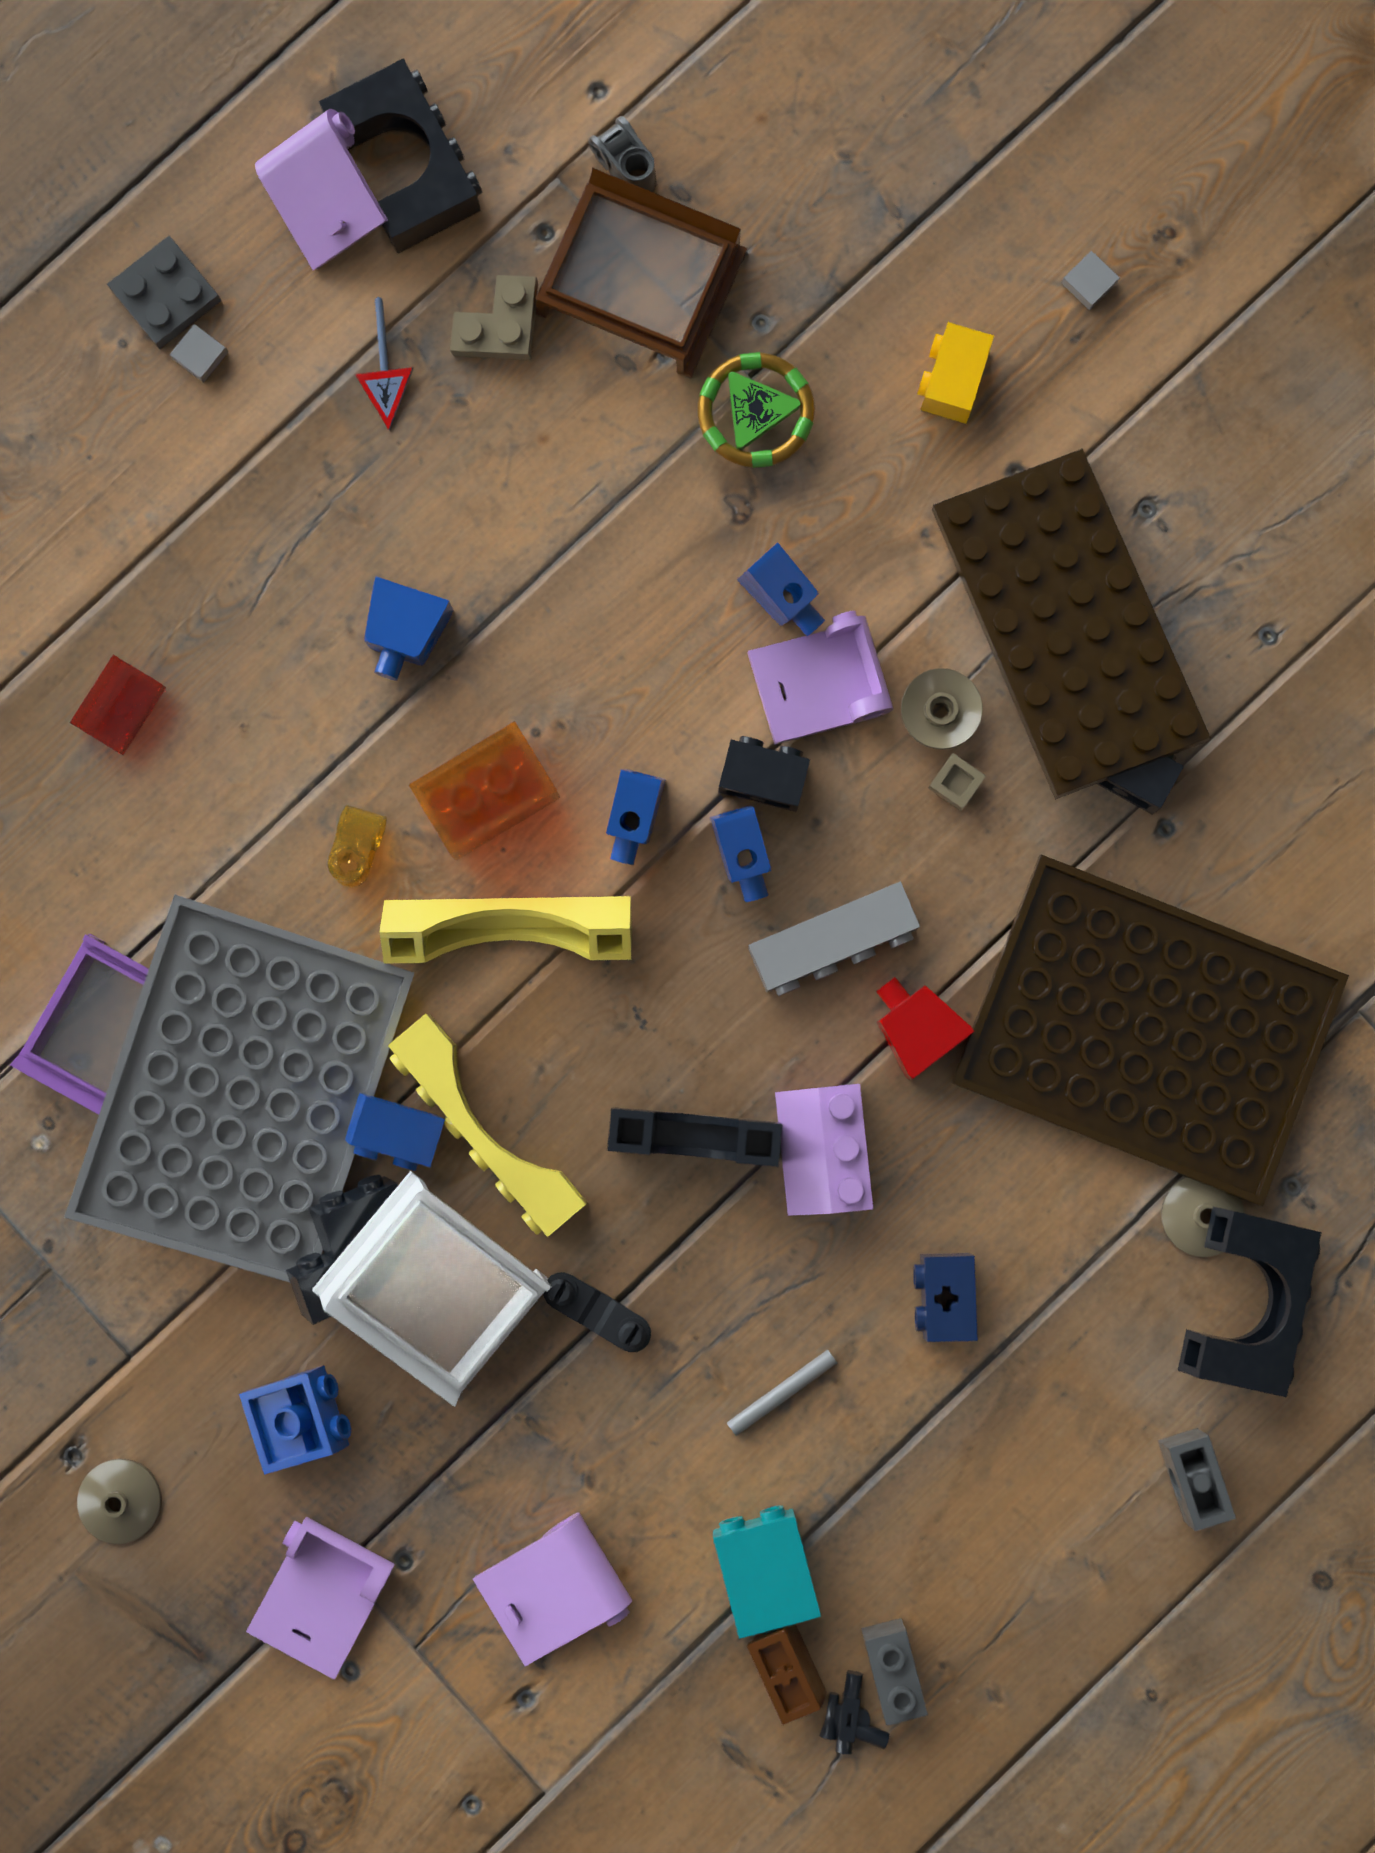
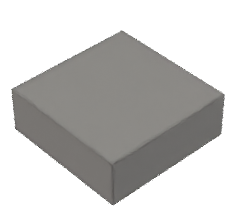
(1090, 280)
(199, 353)

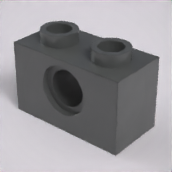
(1196, 1479)
(894, 1671)

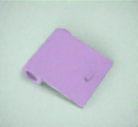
(319, 187)
(825, 678)
(554, 1590)
(320, 1597)

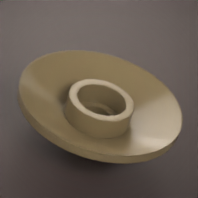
(953, 692)
(1182, 1214)
(133, 1487)

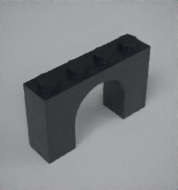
(444, 192)
(694, 1135)
(1266, 1354)

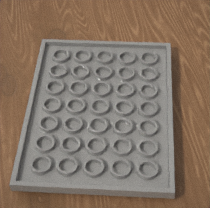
(237, 1090)

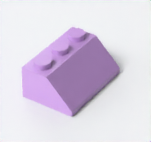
(824, 1150)

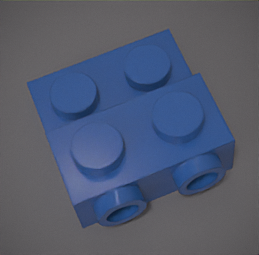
(296, 1419)

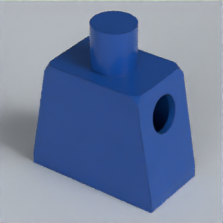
(766, 583)
(403, 625)
(638, 794)
(736, 832)

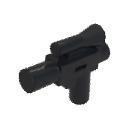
(849, 1720)

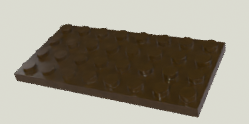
(1070, 624)

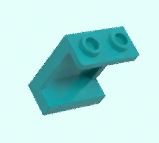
(765, 1571)

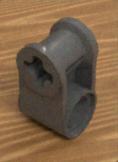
(623, 152)

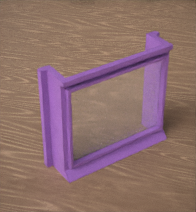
(85, 1024)

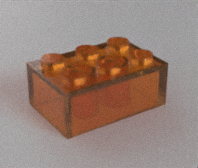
(484, 791)

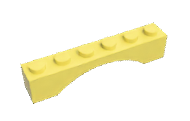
(428, 928)
(432, 1061)

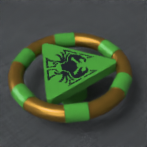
(756, 409)

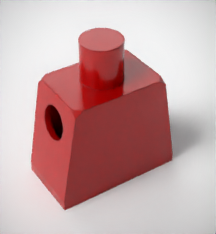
(919, 1027)

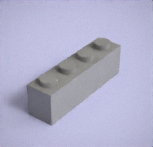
(834, 937)

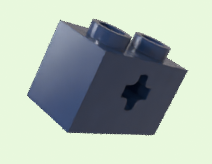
(959, 1317)

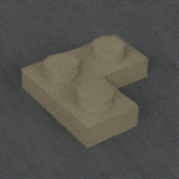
(505, 332)

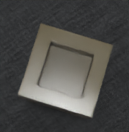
(957, 782)

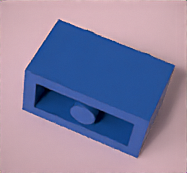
(393, 1131)

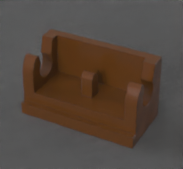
(787, 1672)

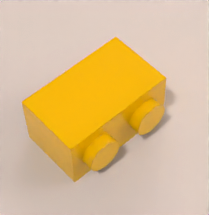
(956, 372)

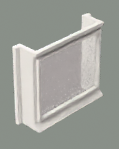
(429, 1289)

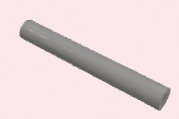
(781, 1392)

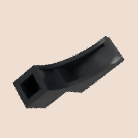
(337, 1223)

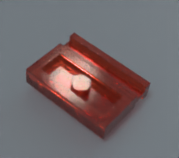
(118, 704)

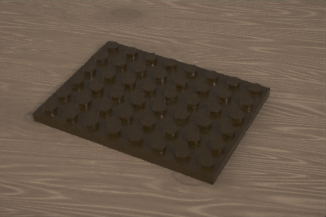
(1150, 1030)

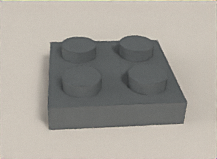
(164, 292)

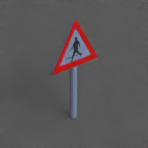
(386, 386)

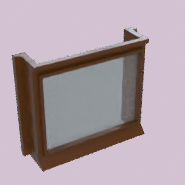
(643, 269)

